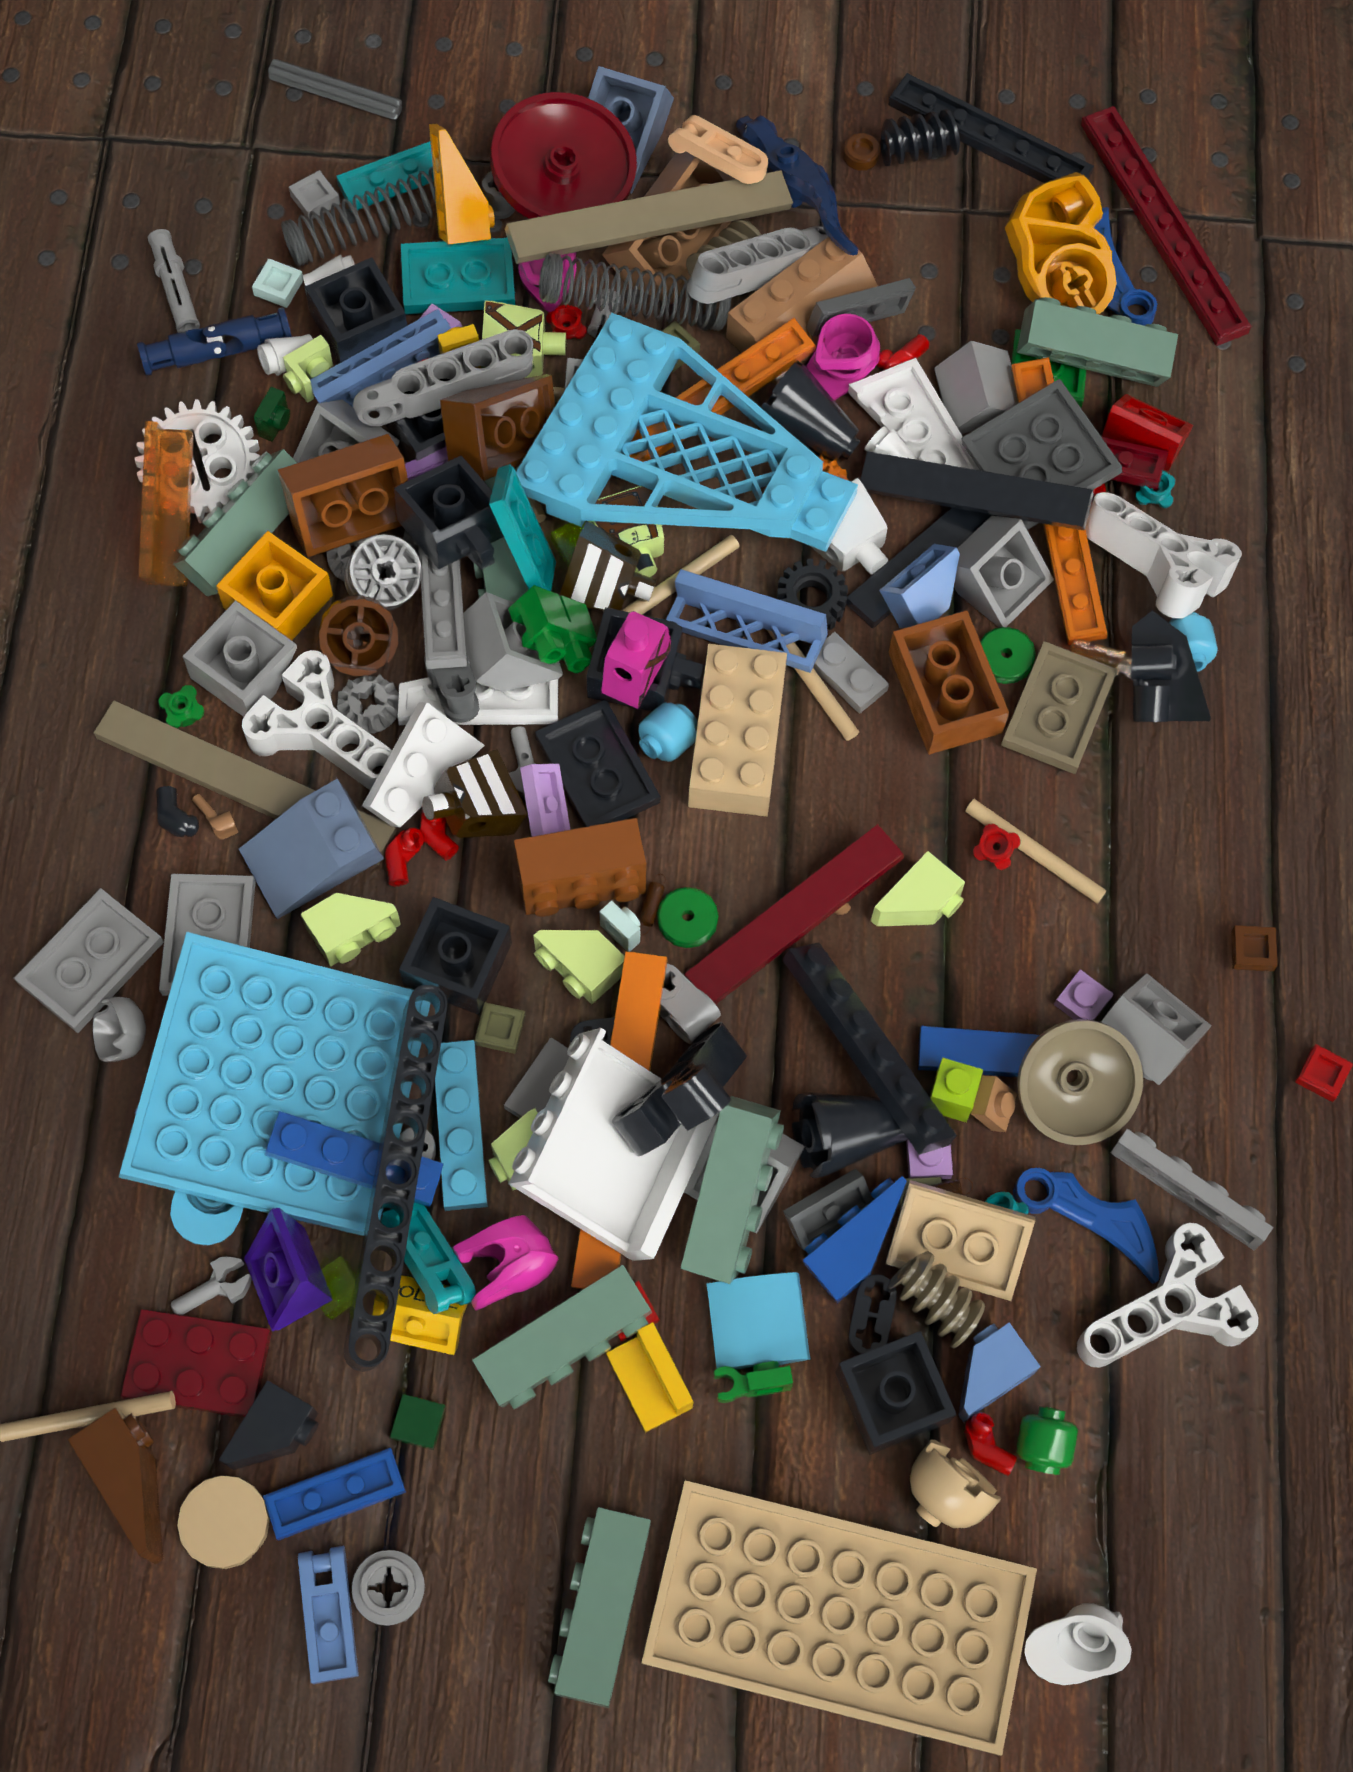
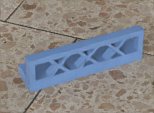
(381, 360)
(750, 608)

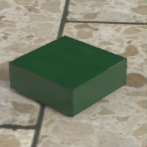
(418, 1422)

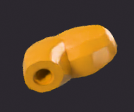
(1059, 247)

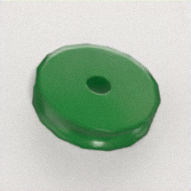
(1017, 646)
(692, 902)

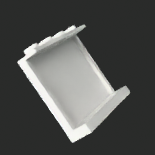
(585, 1165)

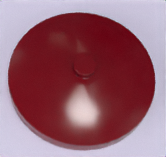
(561, 155)

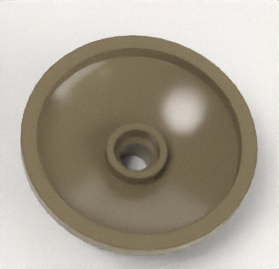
(1099, 1098)

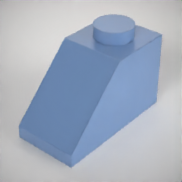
(924, 587)
(994, 1368)

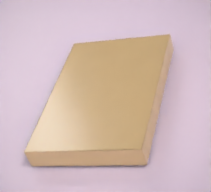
(969, 1236)

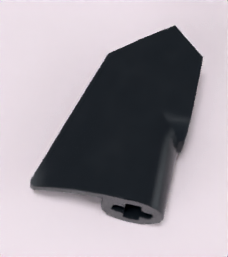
(1164, 674)

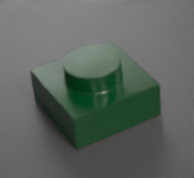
(272, 414)

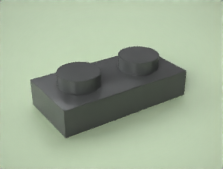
(824, 1208)

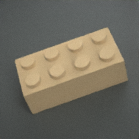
(737, 730)

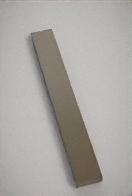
(646, 217)
(212, 766)

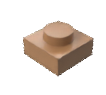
(994, 1103)

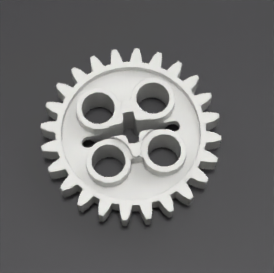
(231, 451)

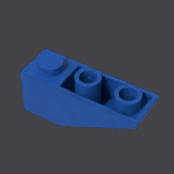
(851, 1252)

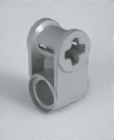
(686, 1007)

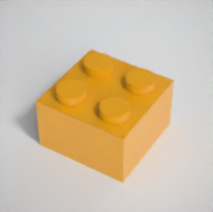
(277, 585)

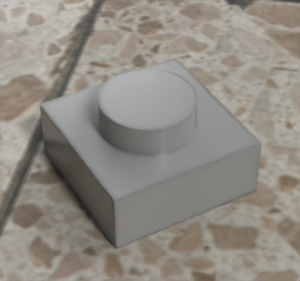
(313, 193)

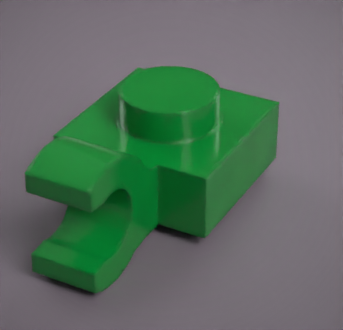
(765, 1380)

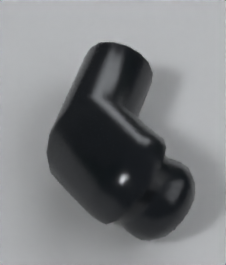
(172, 818)

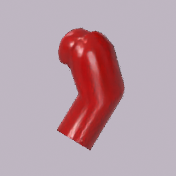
(913, 349)
(436, 838)
(400, 852)
(983, 1445)

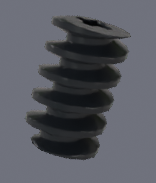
(919, 134)

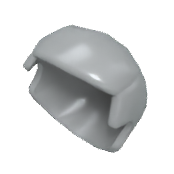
(118, 1030)

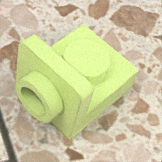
(306, 364)

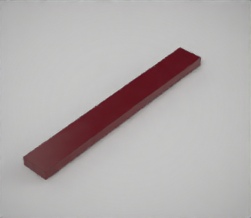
(1165, 226)

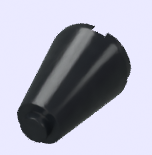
(811, 414)
(841, 1130)

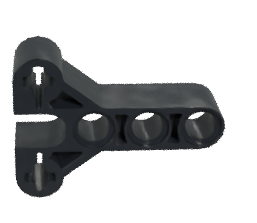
(686, 1094)

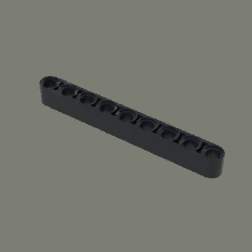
(390, 1195)

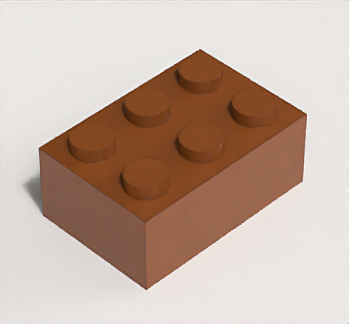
(344, 494)
(948, 682)
(581, 867)

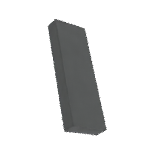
(869, 304)

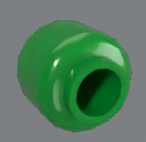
(1047, 1441)

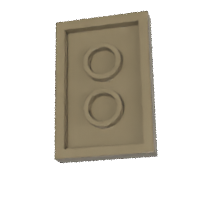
(1059, 707)

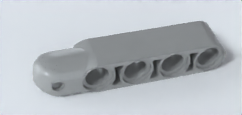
(749, 263)
(458, 366)

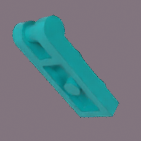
(433, 1261)

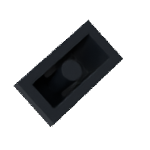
(271, 1428)

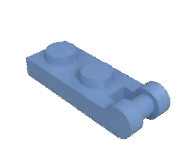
(328, 1617)

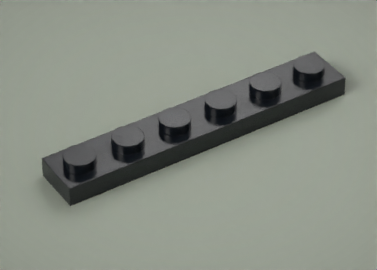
(869, 1048)

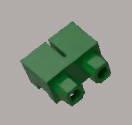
(555, 627)

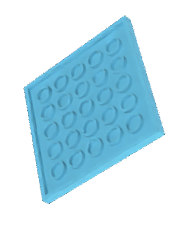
(259, 1039)

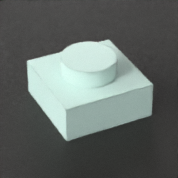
(277, 283)
(621, 925)

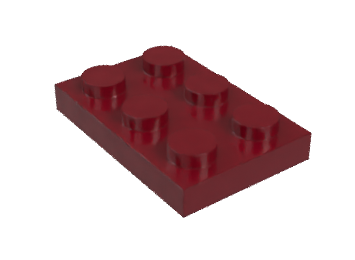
(198, 1359)

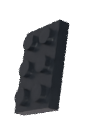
(598, 766)

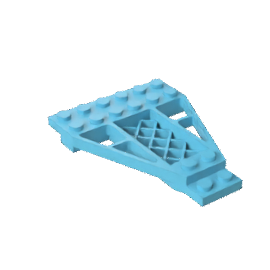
(620, 393)

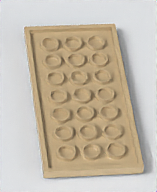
(841, 1617)

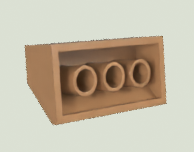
(669, 251)
(814, 277)

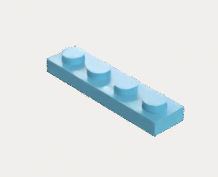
(460, 1127)

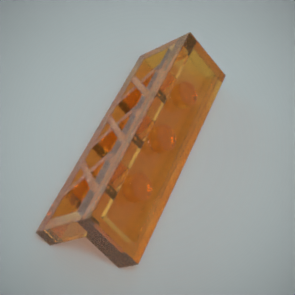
(165, 503)

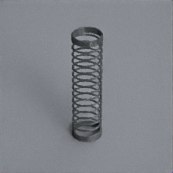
(295, 237)
(551, 283)

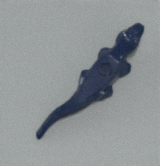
(804, 177)

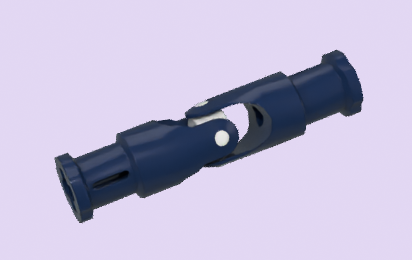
(207, 343)

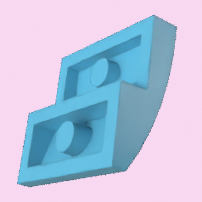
(758, 1320)

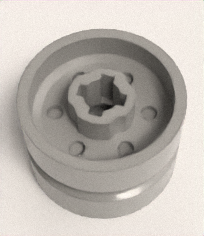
(401, 567)

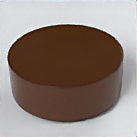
(861, 151)

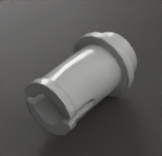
(600, 318)

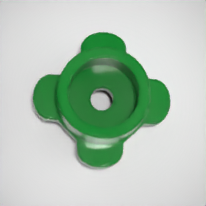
(185, 716)

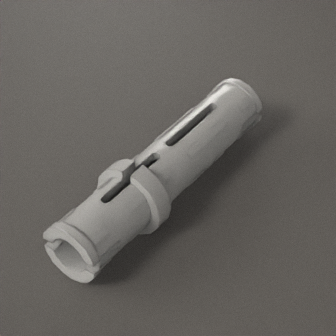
(163, 249)

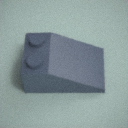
(638, 105)
(310, 849)

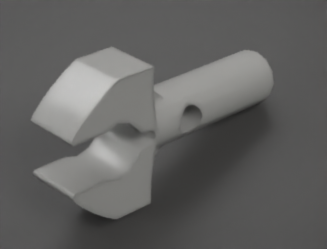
(523, 756)
(214, 1286)

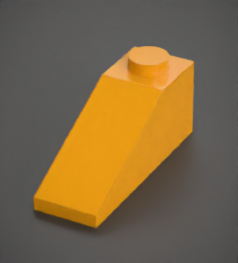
(460, 203)

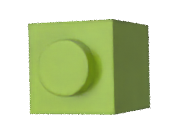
(955, 1089)

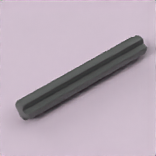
(335, 89)

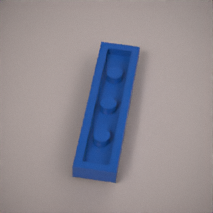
(342, 1155)

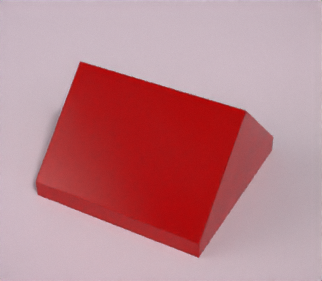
(1147, 426)

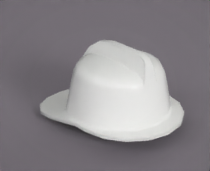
(1079, 1646)

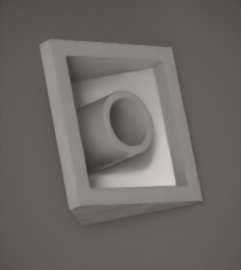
(976, 385)

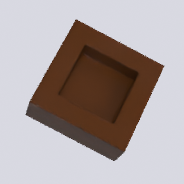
(1254, 948)

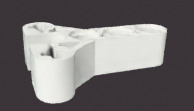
(1176, 564)
(275, 729)
(1199, 1313)

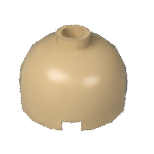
(950, 1489)

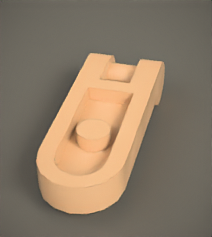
(720, 150)

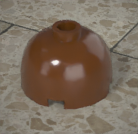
(358, 635)

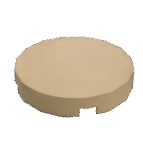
(223, 1522)

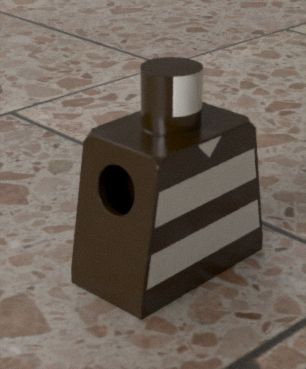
(604, 571)
(477, 798)

